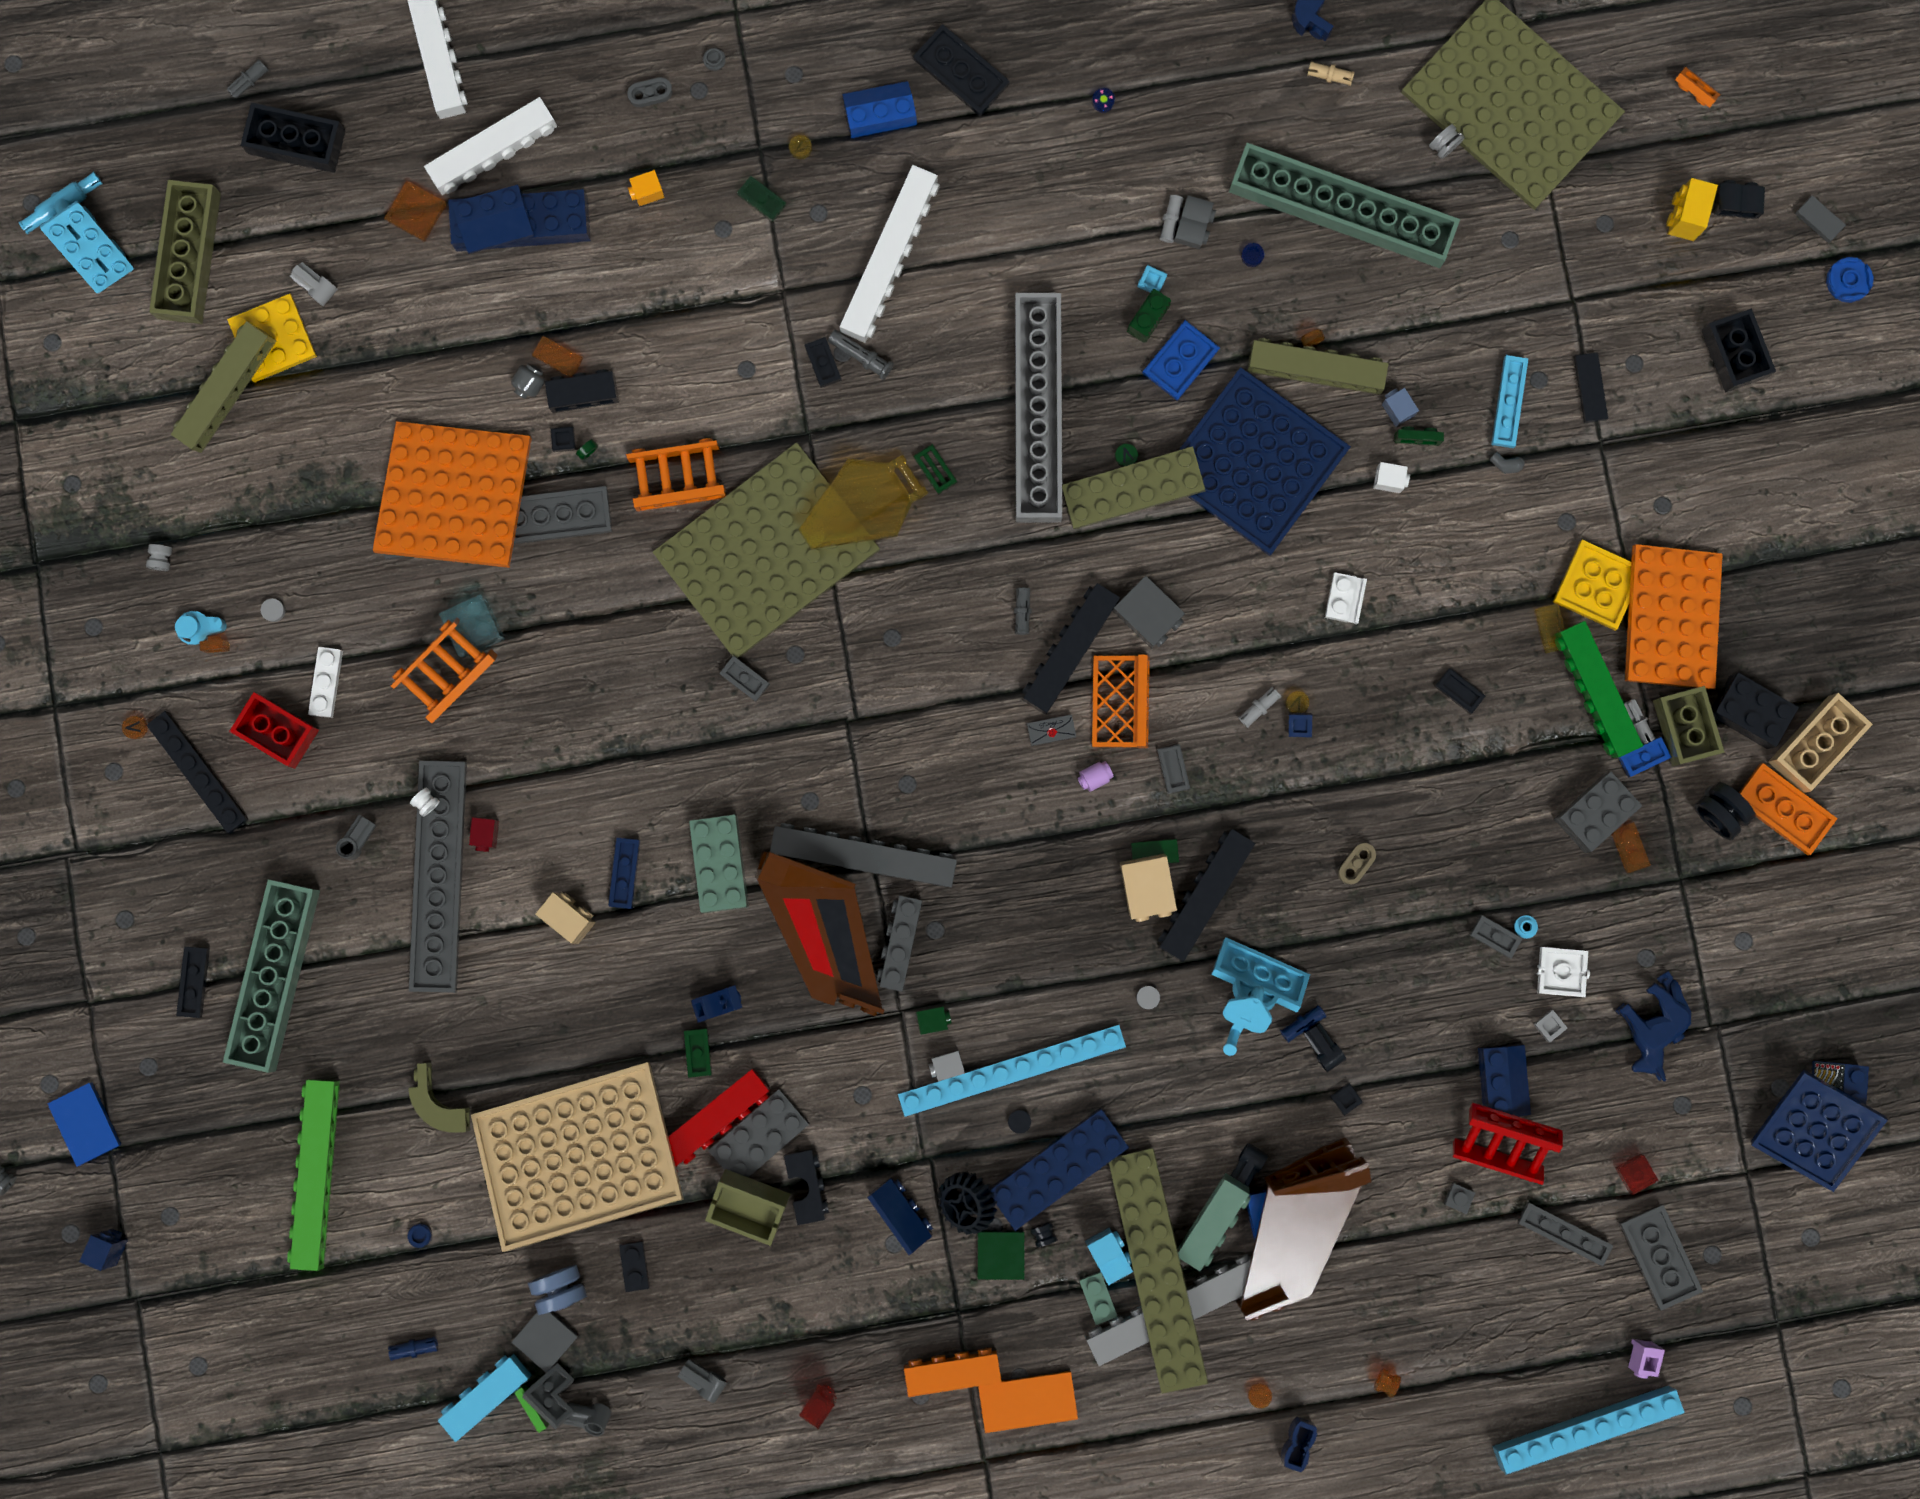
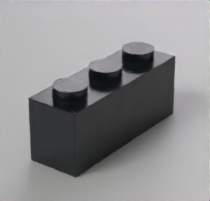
(581, 391)

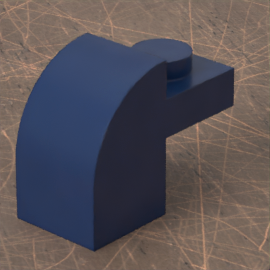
(1306, 18)
(716, 1004)

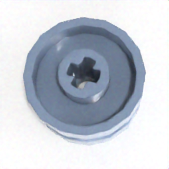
(557, 1290)

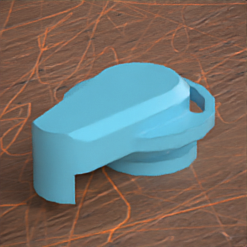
(198, 627)

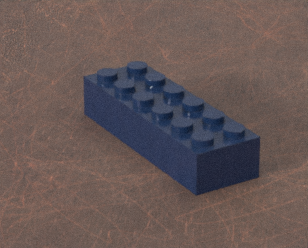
(554, 216)
(1058, 1169)

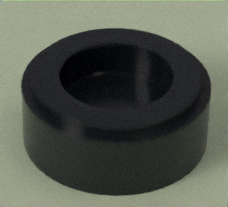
(1019, 1121)

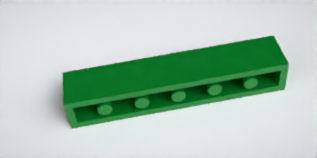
(1598, 690)

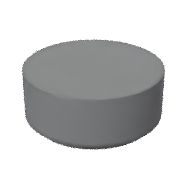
(272, 610)
(1148, 997)

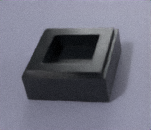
(563, 439)
(1346, 1099)

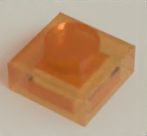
(214, 645)

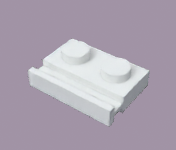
(1345, 598)

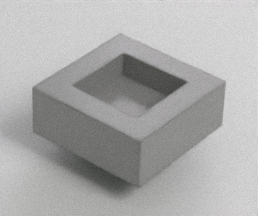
(1550, 1026)

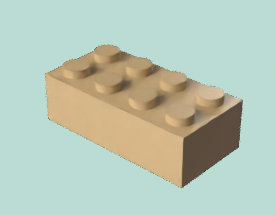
(1820, 743)

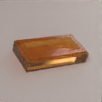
(557, 356)

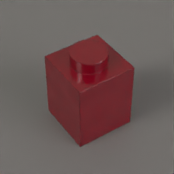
(483, 834)

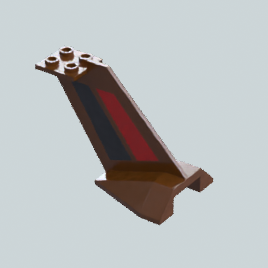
(821, 930)

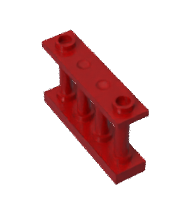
(1514, 1127)

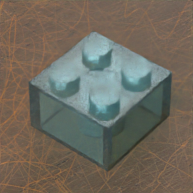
(475, 624)

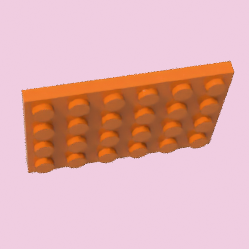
(1673, 617)

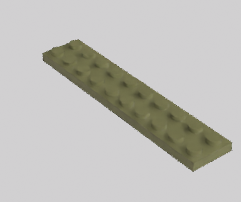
(1158, 1271)

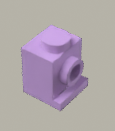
(1645, 1358)

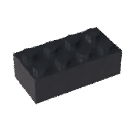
(293, 137)

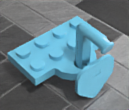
(1257, 987)

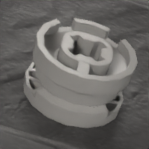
(1446, 141)

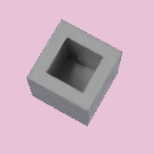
(946, 1066)

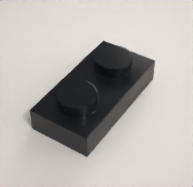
(823, 362)
(634, 1266)

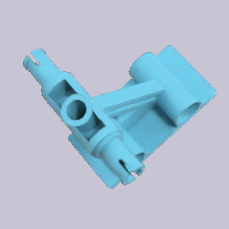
(79, 235)

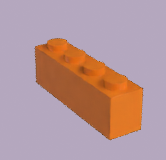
(952, 1373)

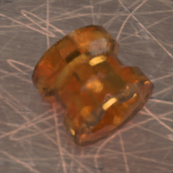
(1387, 1383)

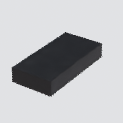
(1460, 691)

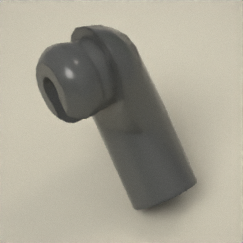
(1509, 465)

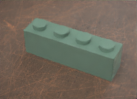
(1213, 1222)

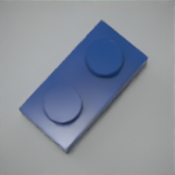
(1645, 757)

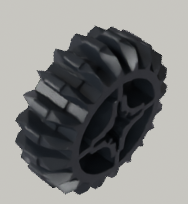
(973, 1199)

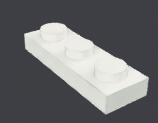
(325, 682)

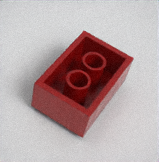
(274, 730)

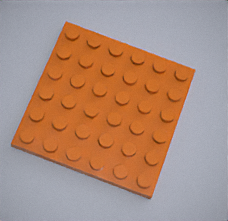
(452, 494)

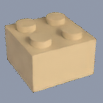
(565, 917)

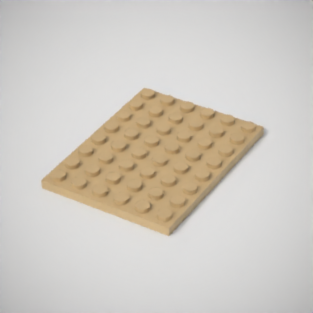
(576, 1157)

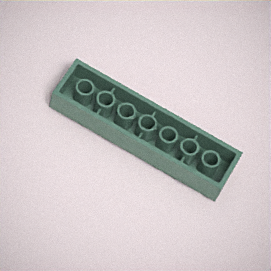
(271, 976)

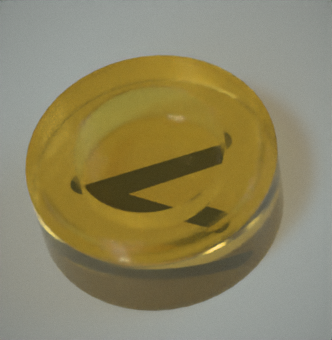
(800, 147)
(1297, 702)

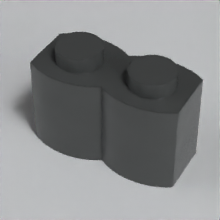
(1194, 222)

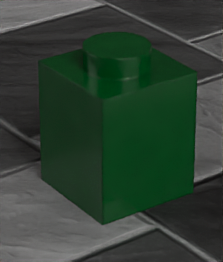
(933, 1020)

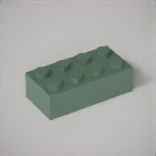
(719, 864)

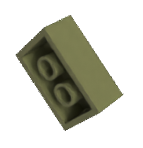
(1688, 726)

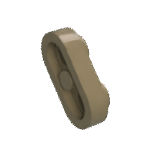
(1356, 864)

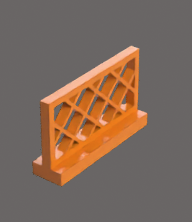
(1141, 701)

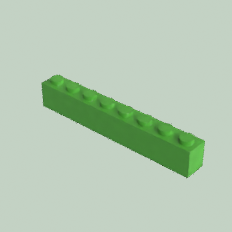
(314, 1174)

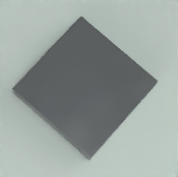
(545, 1340)

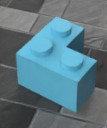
(1108, 1255)

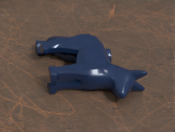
(1658, 1031)

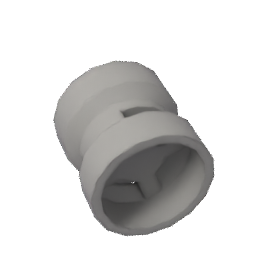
(158, 558)

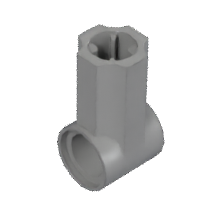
(318, 287)

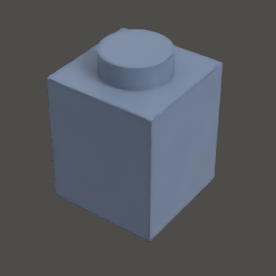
(1399, 406)

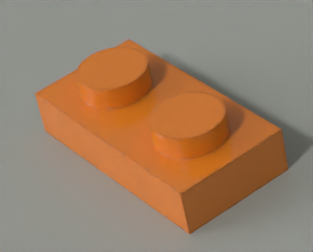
(1701, 90)

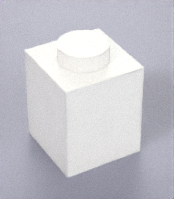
(1391, 477)

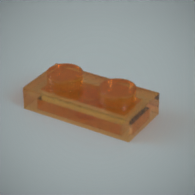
(1630, 848)

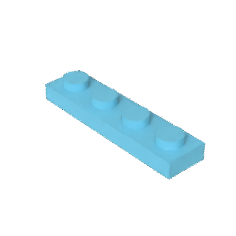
(1509, 401)

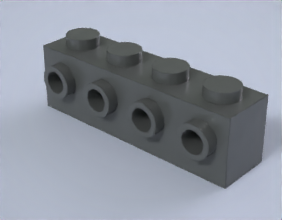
(901, 942)

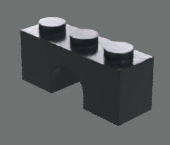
(804, 1165)

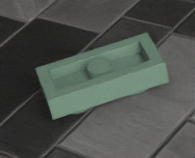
(1098, 1298)

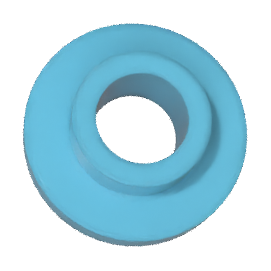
(1518, 926)

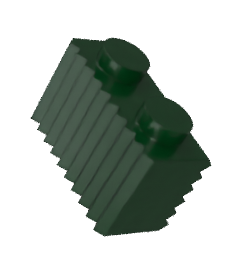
(1149, 315)

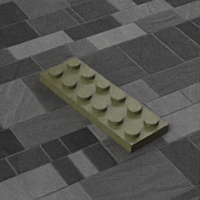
(1133, 488)

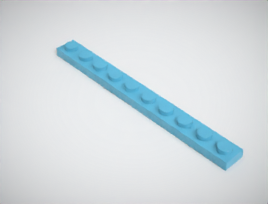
(1011, 1070)

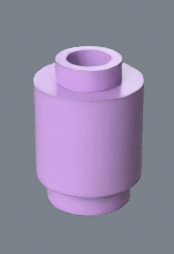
(1095, 776)

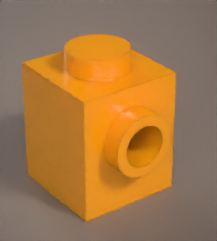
(645, 188)

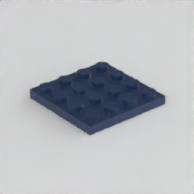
(1818, 1130)

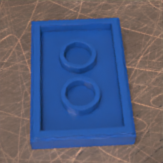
(1181, 360)
(84, 1124)

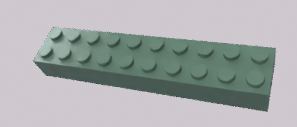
(1344, 205)

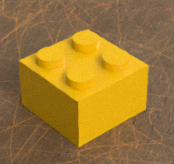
(1691, 209)

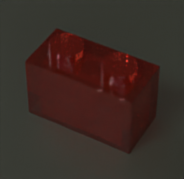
(818, 1405)

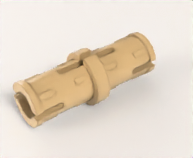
(1330, 73)

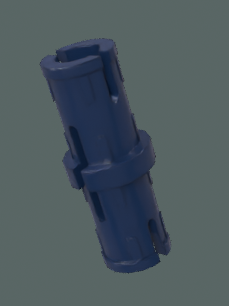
(1303, 1023)
(413, 1348)

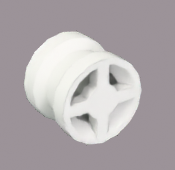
(424, 802)

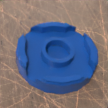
(1849, 279)

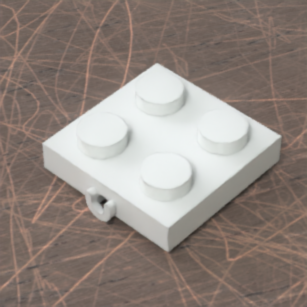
(1562, 972)

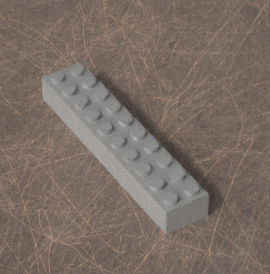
(1038, 407)

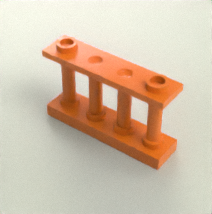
(690, 493)
(450, 691)

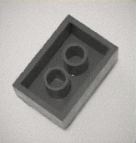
(1598, 812)

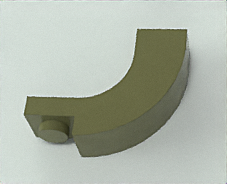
(430, 1109)

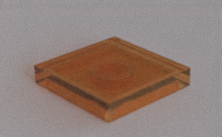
(415, 211)

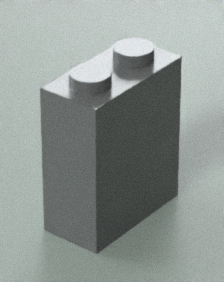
(1149, 613)

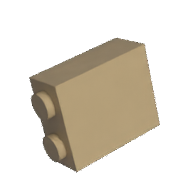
(1148, 887)

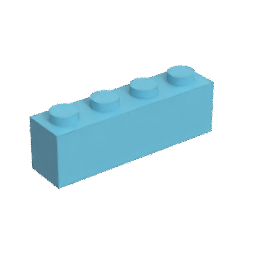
(485, 1397)

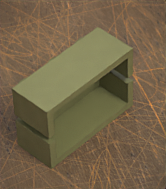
(747, 1207)

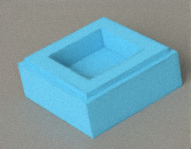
(1152, 279)

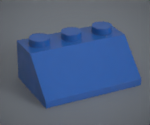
(880, 109)

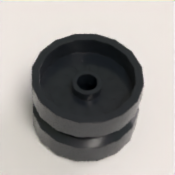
(1725, 810)

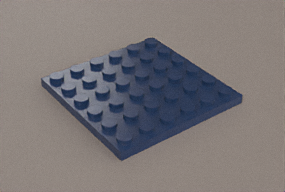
(1260, 460)

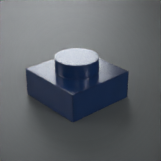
(1300, 724)

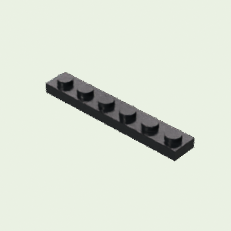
(197, 772)

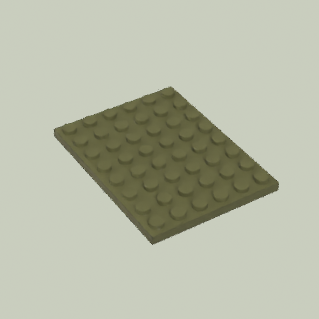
(1513, 102)
(748, 560)

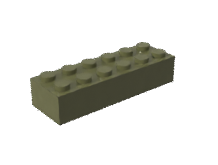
(185, 252)

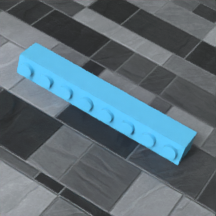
(1588, 1429)

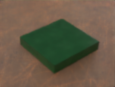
(1001, 1255)

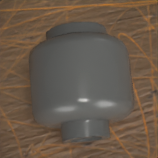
(528, 381)

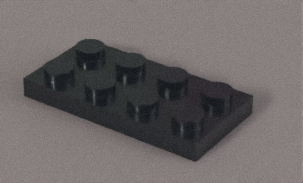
(961, 70)

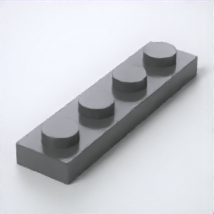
(1565, 1234)

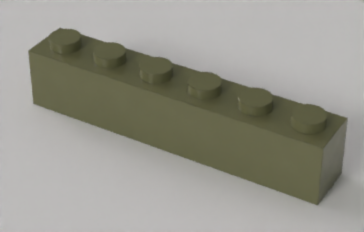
(1317, 367)
(223, 387)

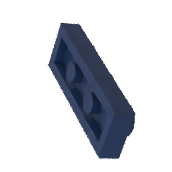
(624, 873)

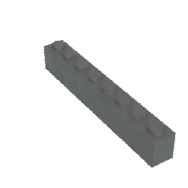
(862, 856)

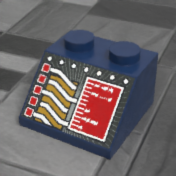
(1845, 1077)

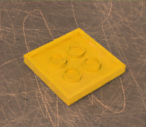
(283, 323)
(1596, 585)

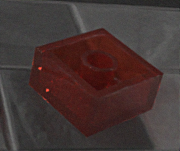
(1636, 1174)

